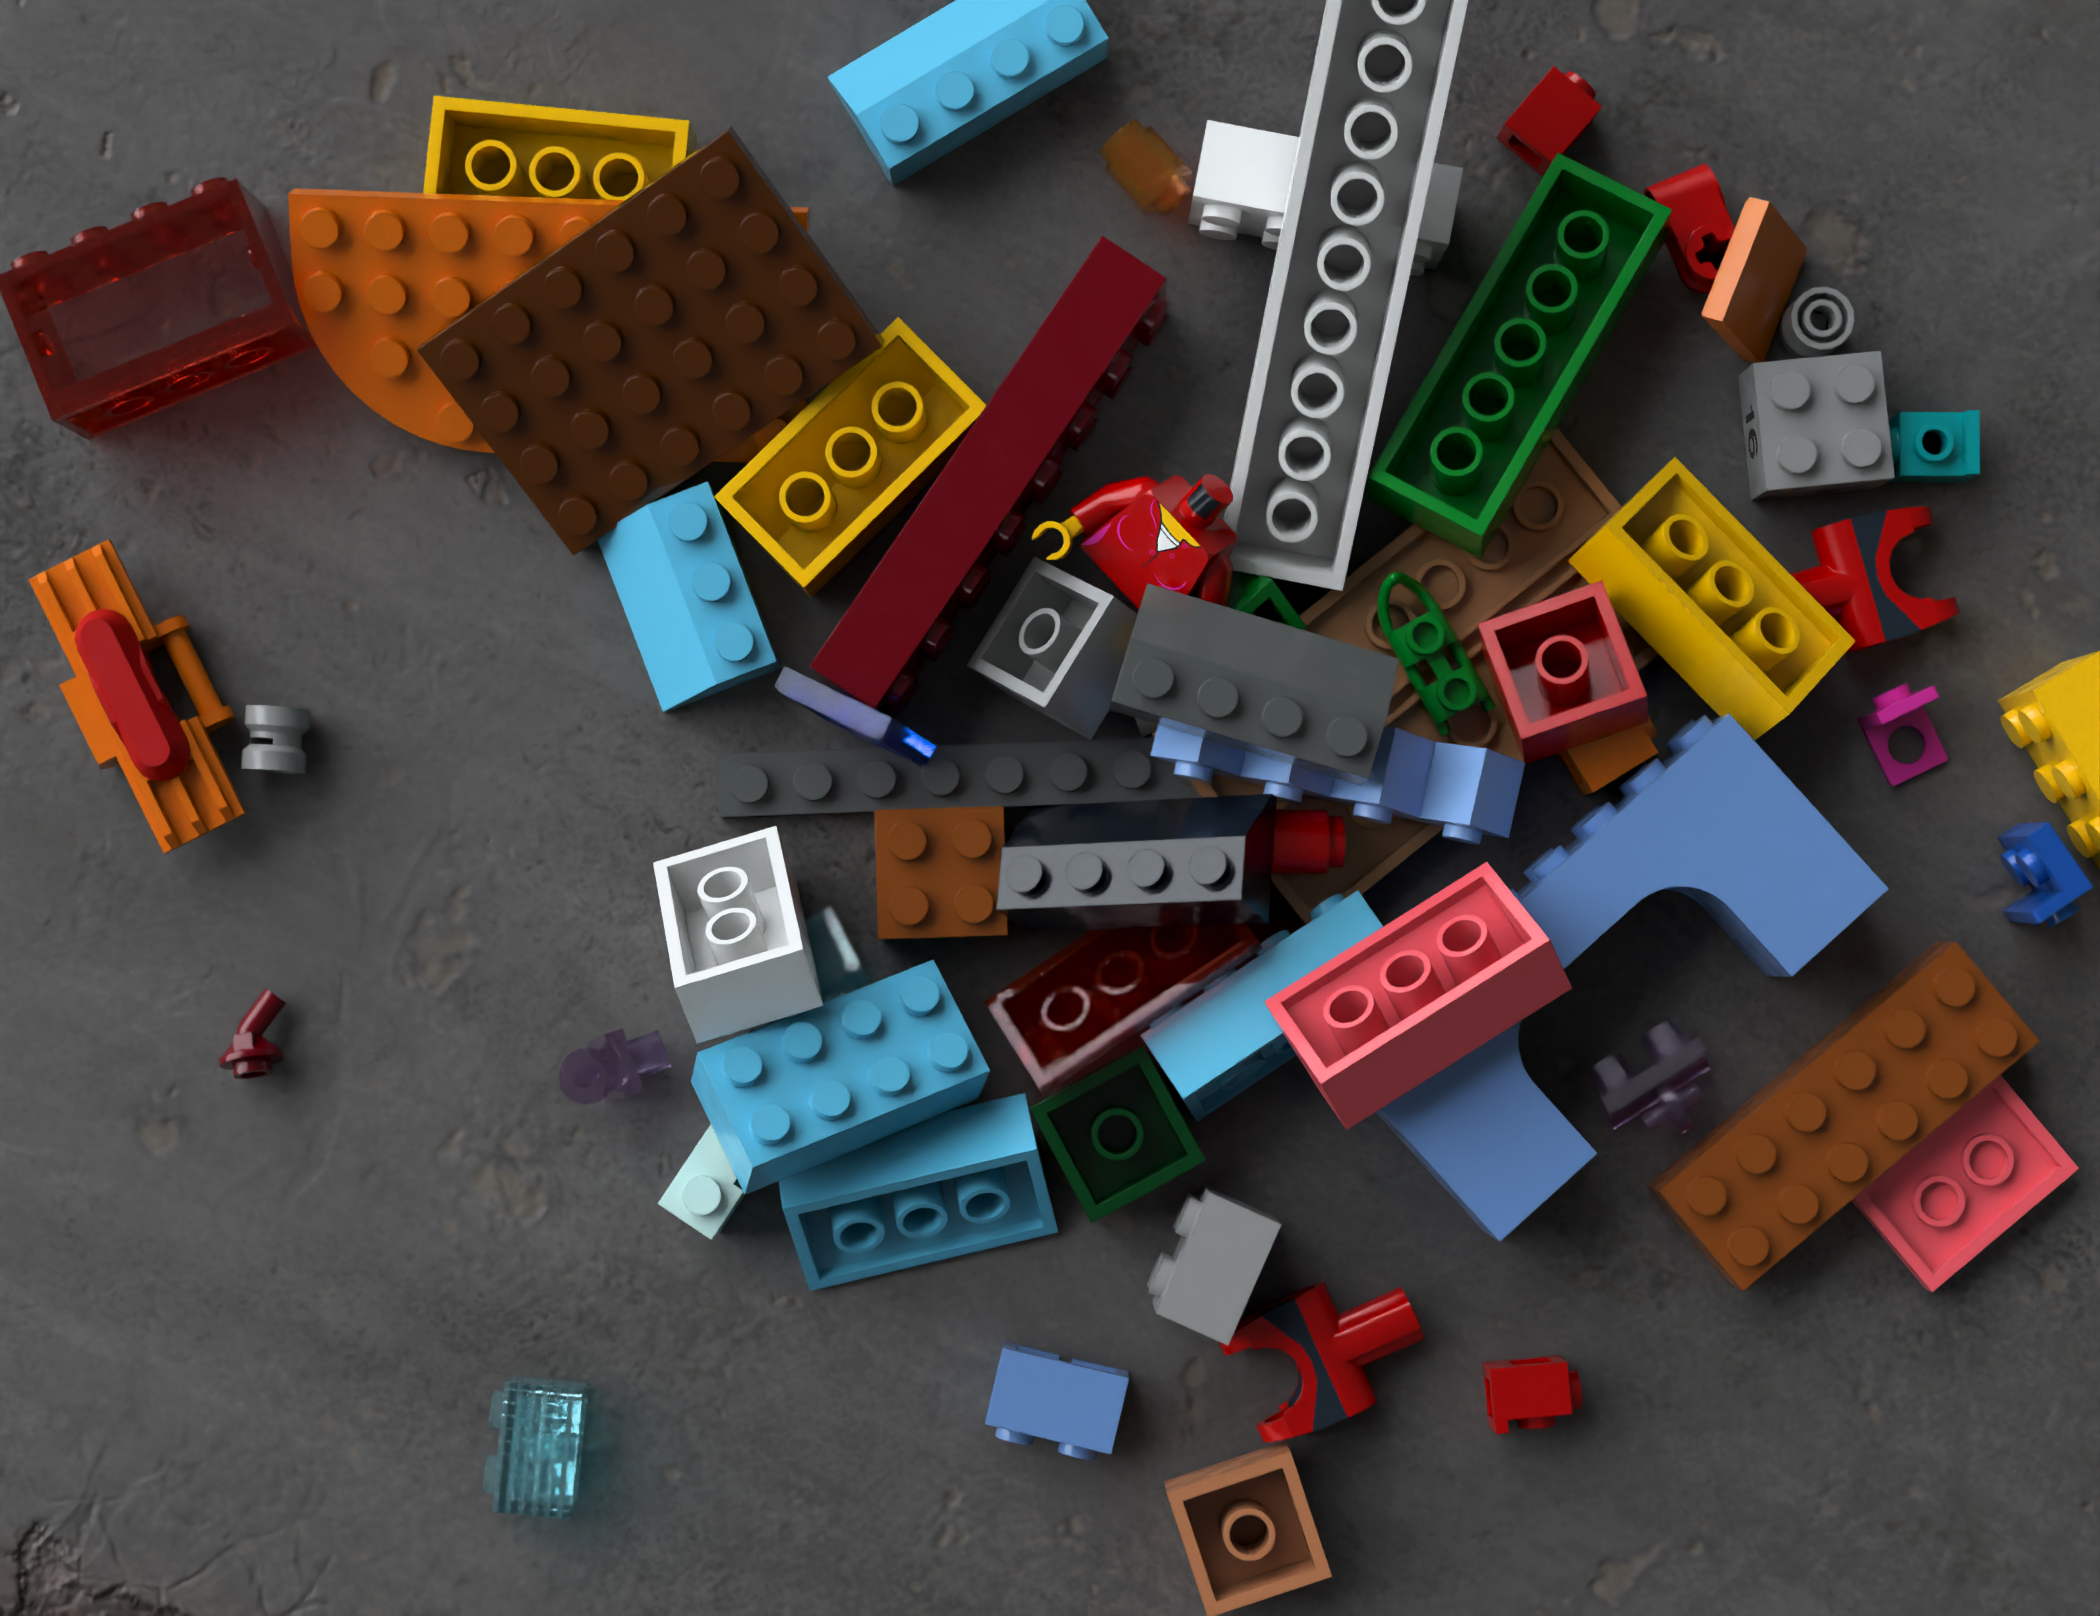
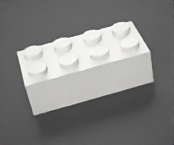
(1247, 182)

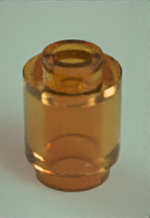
(1146, 168)

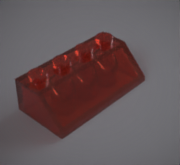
(1110, 990)

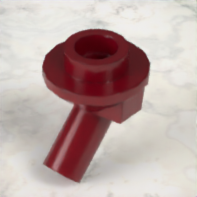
(251, 1053)

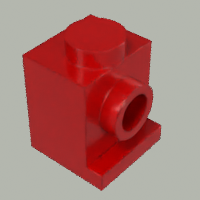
(1530, 1391)

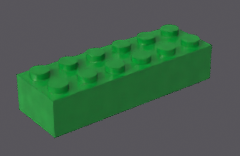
(1518, 355)

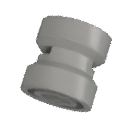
(1805, 332)
(275, 739)

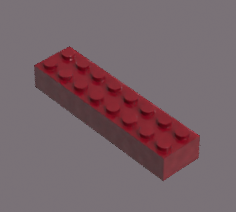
(993, 478)

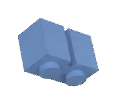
(1056, 1401)

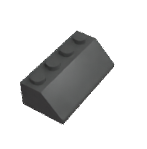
(1255, 685)

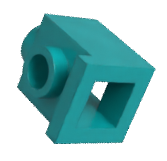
(1957, 446)

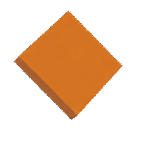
(1754, 280)

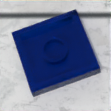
(854, 717)

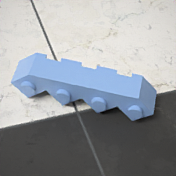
(1411, 778)

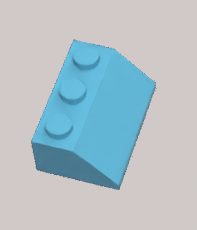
(688, 598)

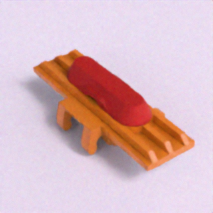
(122, 705)

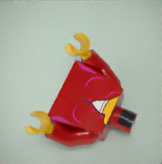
(1156, 536)

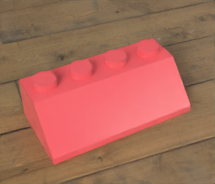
(1419, 994)

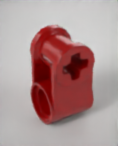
(1696, 223)

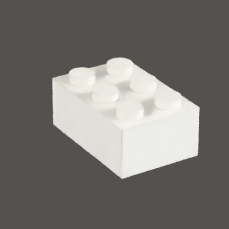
(736, 935)

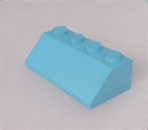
(964, 75)
(1227, 1033)
(921, 1195)

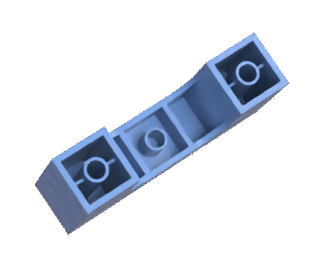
(1700, 823)

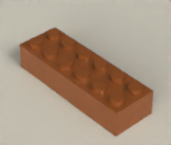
(1842, 1114)

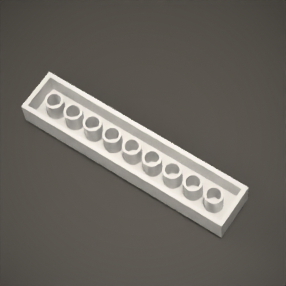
(1340, 284)

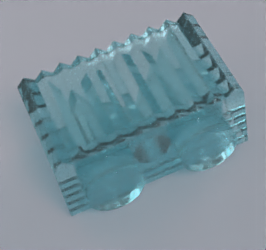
(537, 1447)

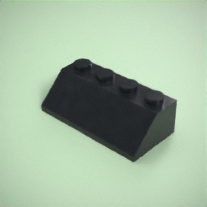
(1140, 864)

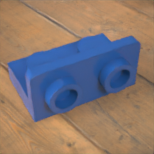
(2042, 860)

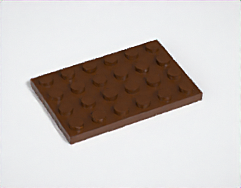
(652, 342)

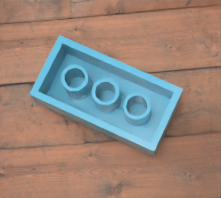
(839, 1076)

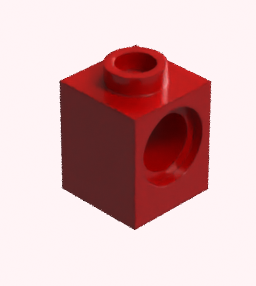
(1550, 119)

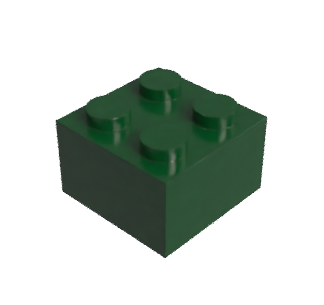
(1116, 1133)

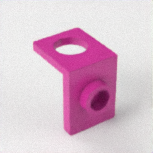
(1898, 709)

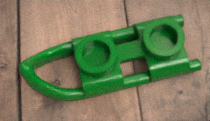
(1424, 640)

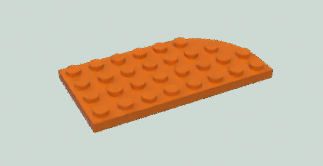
(401, 266)

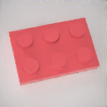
(1965, 1184)

